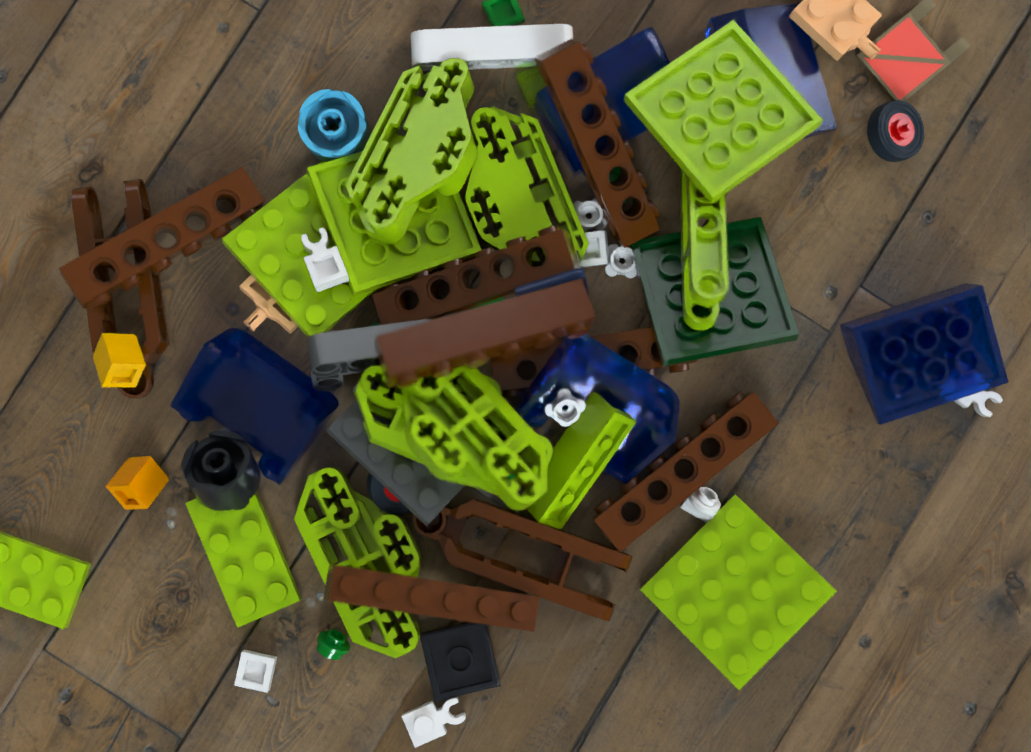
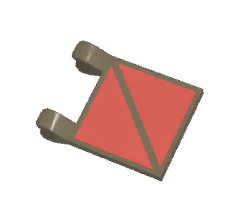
(909, 55)

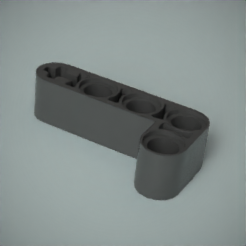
(345, 353)

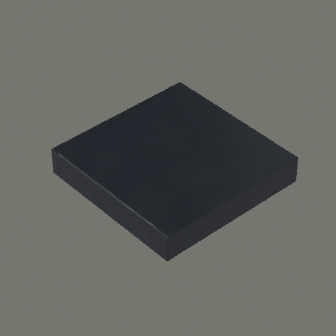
(460, 660)

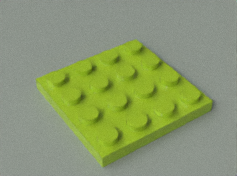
(722, 111)
(434, 236)
(274, 254)
(738, 591)

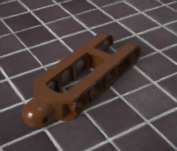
(102, 320)
(447, 530)

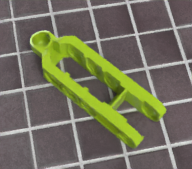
(702, 254)

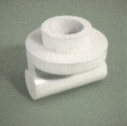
(702, 504)

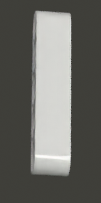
(487, 45)

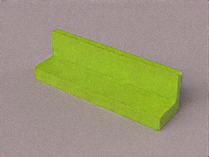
(580, 459)

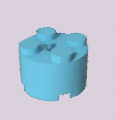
(334, 107)

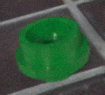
(332, 644)

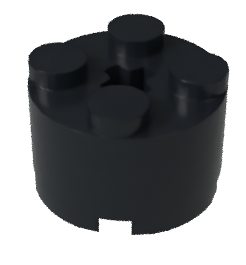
(221, 471)

